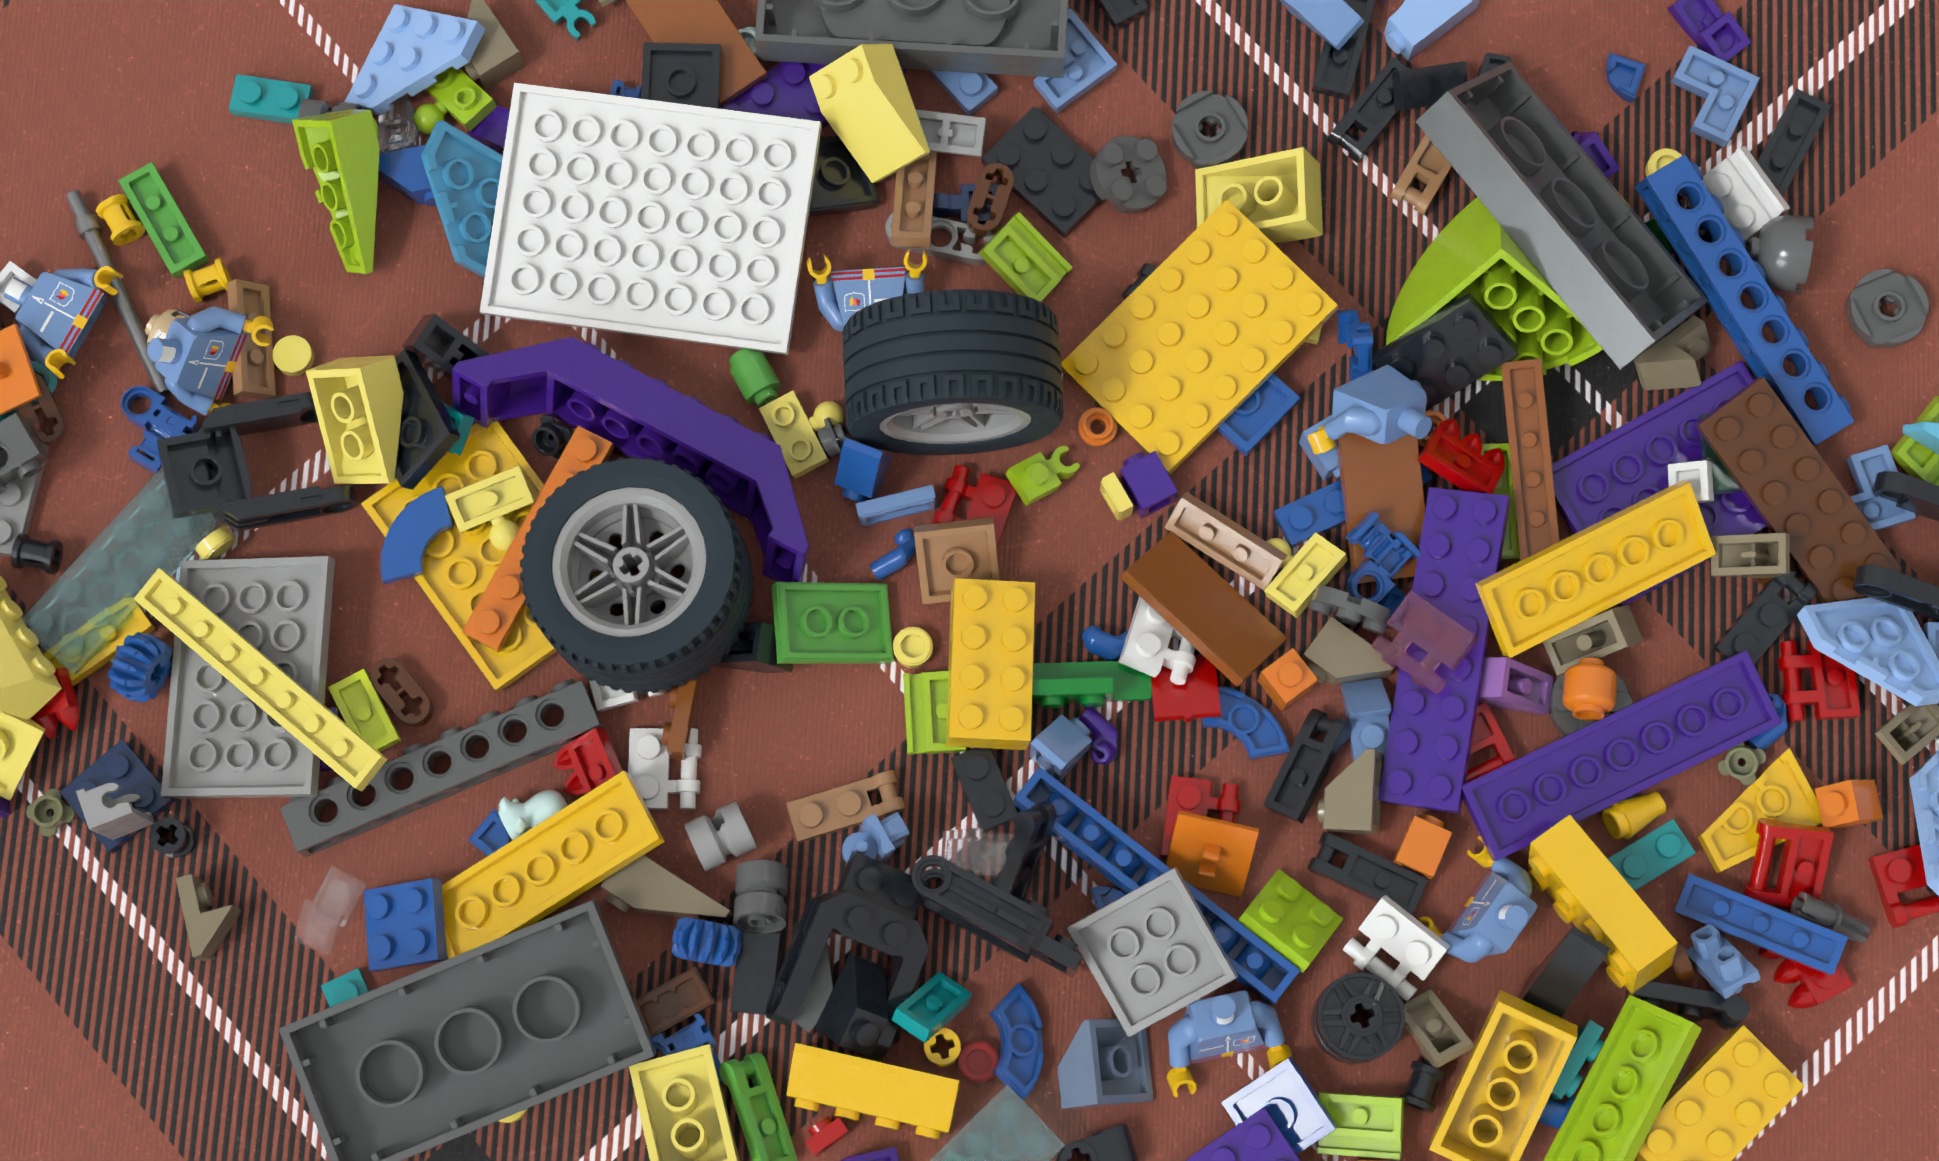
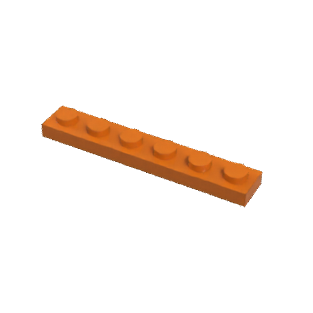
(503, 597)

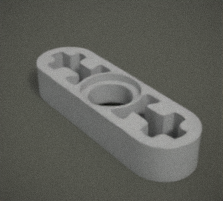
(948, 252)

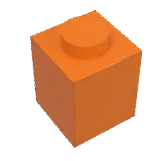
(1287, 679)
(1848, 803)
(1422, 845)

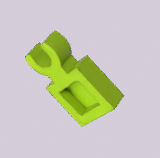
(1040, 477)

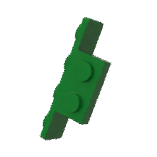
(1088, 684)

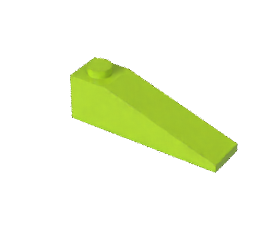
(346, 163)

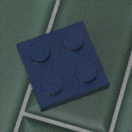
(127, 769)

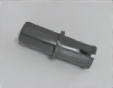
(1831, 917)

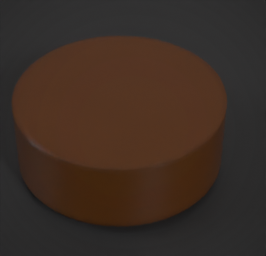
(1681, 965)

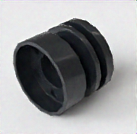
(1348, 1040)

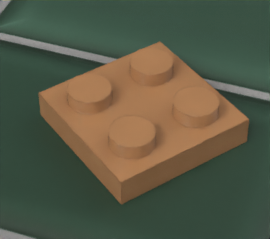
(954, 551)

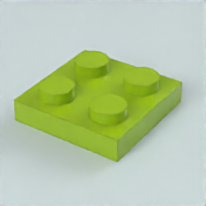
(1290, 920)

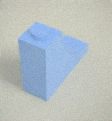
(1423, 22)

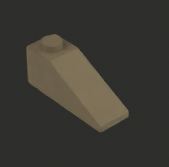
(657, 891)

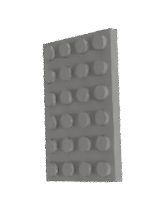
(215, 733)

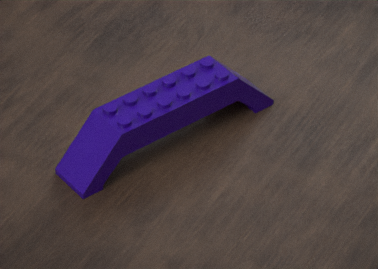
(644, 422)

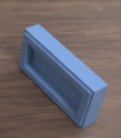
(896, 505)

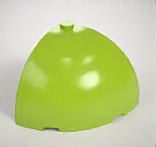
(1482, 259)

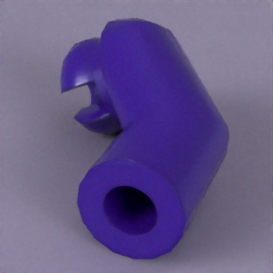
(1104, 736)

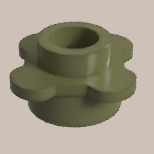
(1747, 772)
(39, 812)

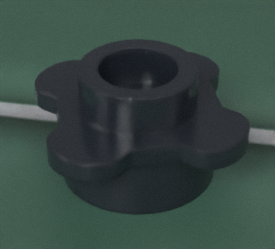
(551, 437)

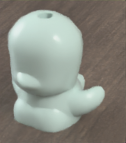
(524, 816)

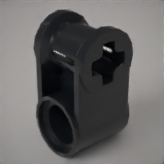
(1105, 1145)

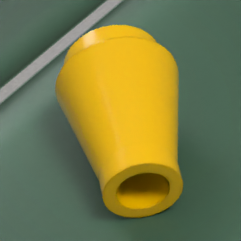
(1632, 814)

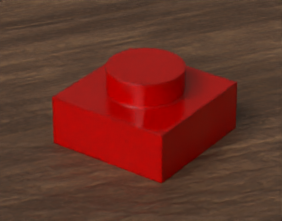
(826, 1134)

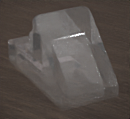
(976, 850)
(330, 912)

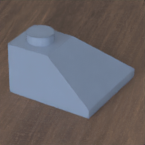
(1105, 1067)

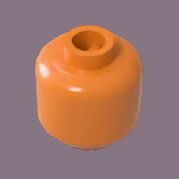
(1589, 689)

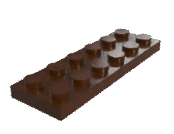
(1794, 490)

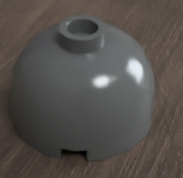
(1784, 251)

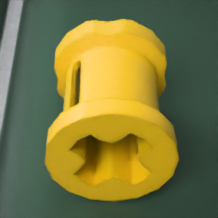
(120, 220)
(207, 280)
(954, 1052)

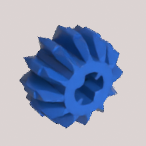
(140, 667)
(706, 941)

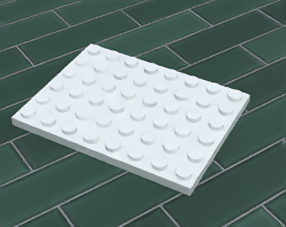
(651, 218)

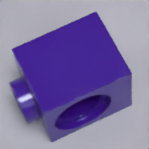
(1147, 483)

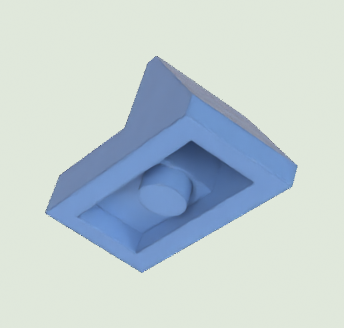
(1367, 711)

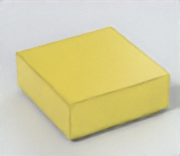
(1116, 497)

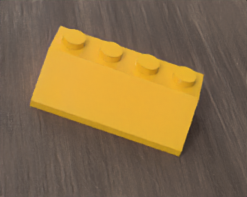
(872, 1089)

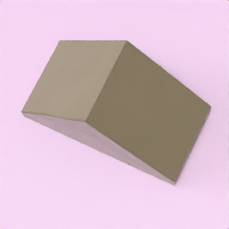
(1751, 555)
(1910, 731)

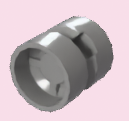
(720, 835)

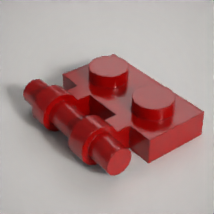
(988, 499)
(1833, 685)
(1193, 797)

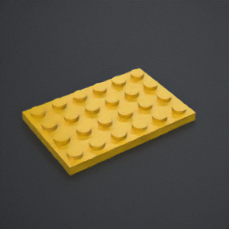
(1199, 336)
(464, 562)

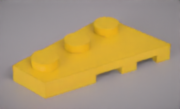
(1776, 794)

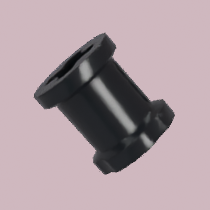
(36, 554)
(160, 842)
(1423, 1086)

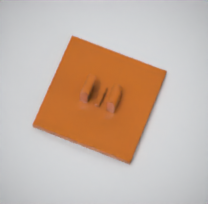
(17, 376)
(1212, 852)

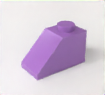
(1515, 686)

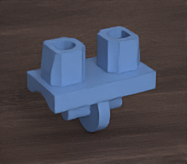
(876, 838)
(1720, 962)

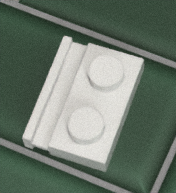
(1745, 193)

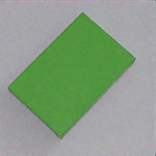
(832, 623)

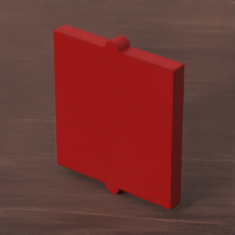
(1188, 701)

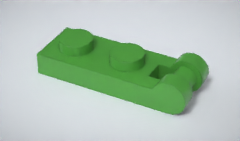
(758, 1108)

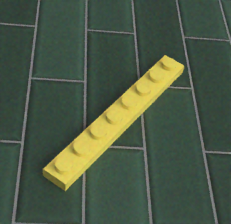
(261, 680)

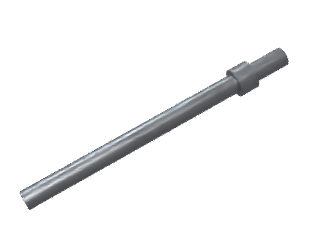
(89, 230)

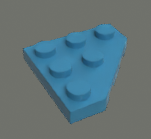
(465, 189)

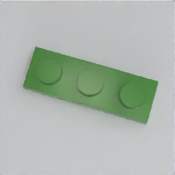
(163, 220)

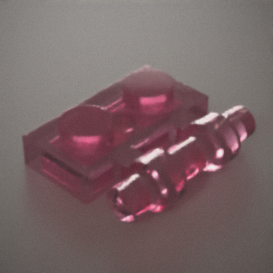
(1431, 631)

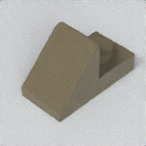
(1674, 358)
(204, 927)
(1435, 1030)

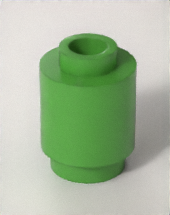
(754, 376)

